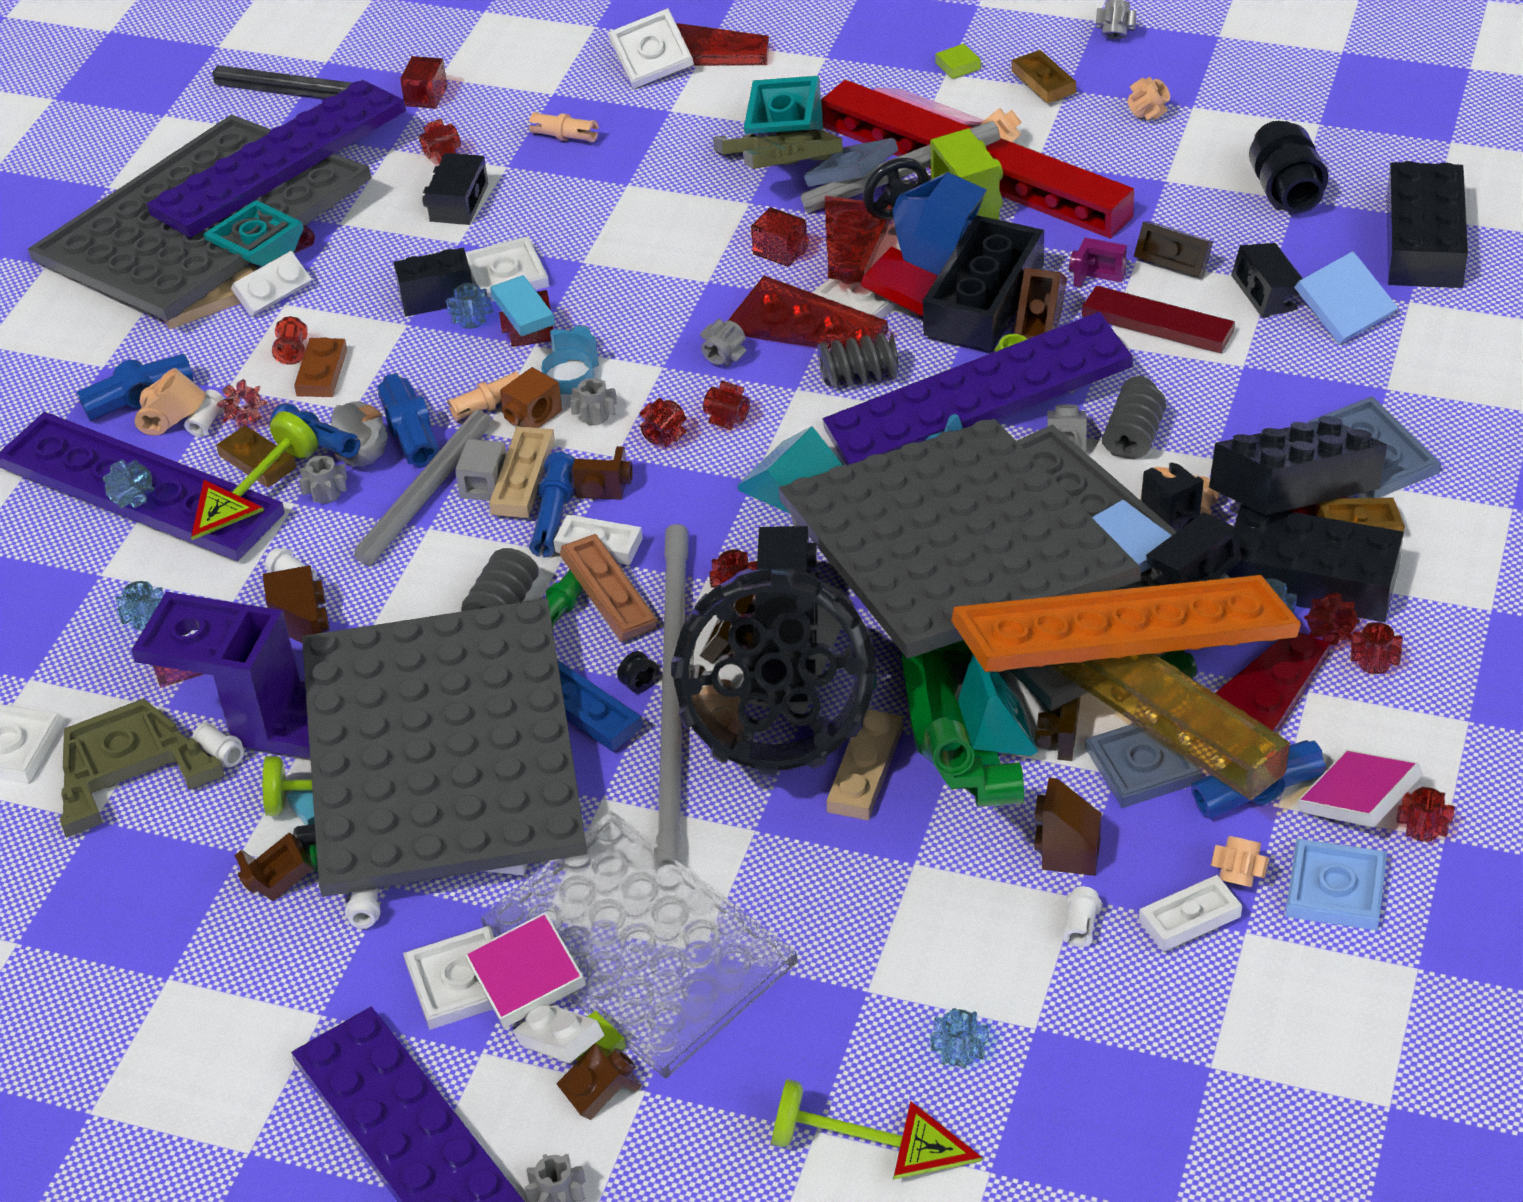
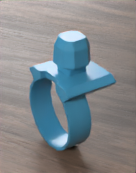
(572, 345)

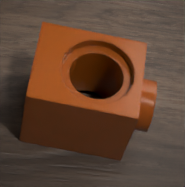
(531, 399)

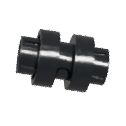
(1288, 166)

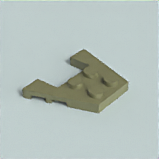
(781, 148)
(121, 747)

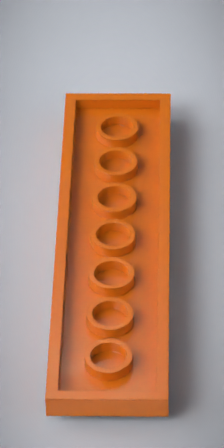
(1123, 623)

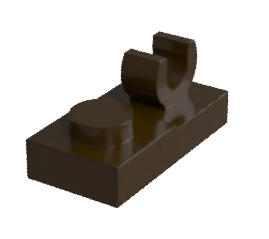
(1173, 248)
(718, 637)
(1059, 730)

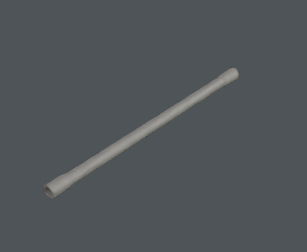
(671, 724)

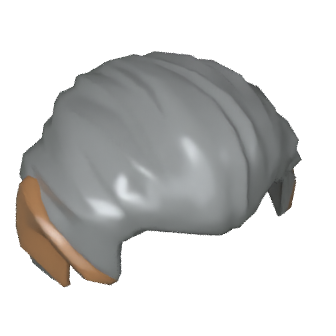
(368, 425)

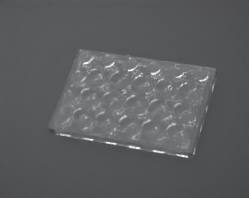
(653, 941)

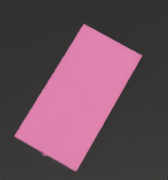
(931, 105)

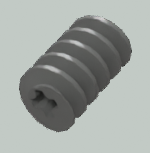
(857, 359)
(1134, 418)
(502, 580)

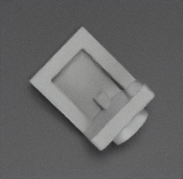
(1070, 422)

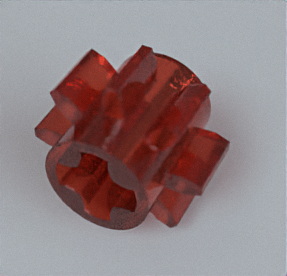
(439, 139)
(231, 402)
(726, 405)
(662, 422)
(728, 565)
(1332, 618)
(1376, 648)
(1425, 814)

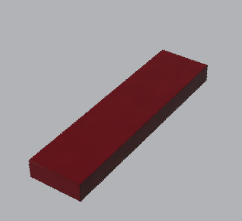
(1160, 319)

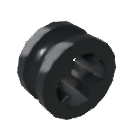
(637, 672)

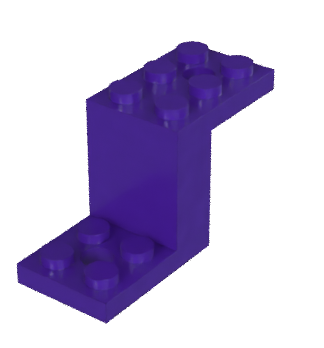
(250, 662)

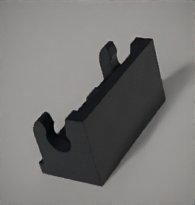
(1266, 278)
(1175, 498)
(1196, 552)

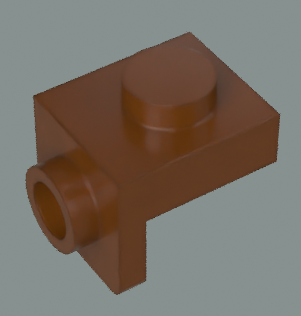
(602, 477)
(274, 869)
(597, 1079)

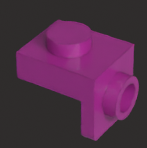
(1098, 260)

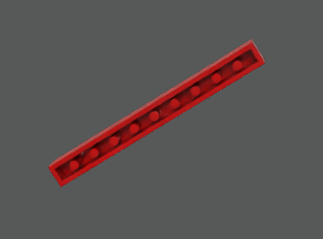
(1027, 175)

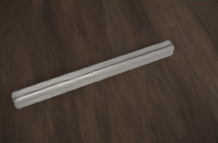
(814, 199)
(420, 489)

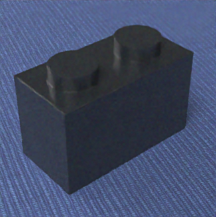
(456, 188)
(430, 280)

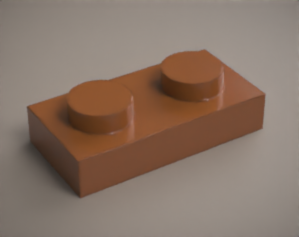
(320, 367)

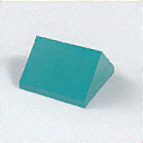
(784, 105)
(268, 251)
(793, 458)
(994, 713)

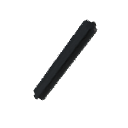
(277, 82)

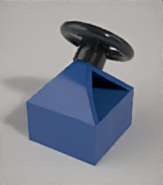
(927, 214)

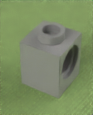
(479, 468)

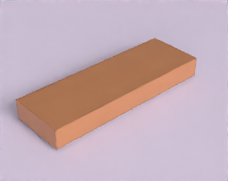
(608, 587)

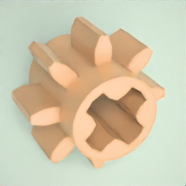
(1148, 98)
(1006, 124)
(1239, 861)

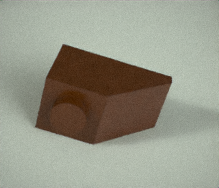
(1040, 302)

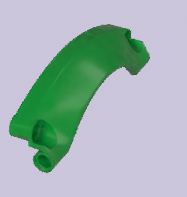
(943, 733)

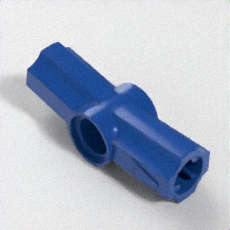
(127, 384)
(408, 420)
(1216, 797)

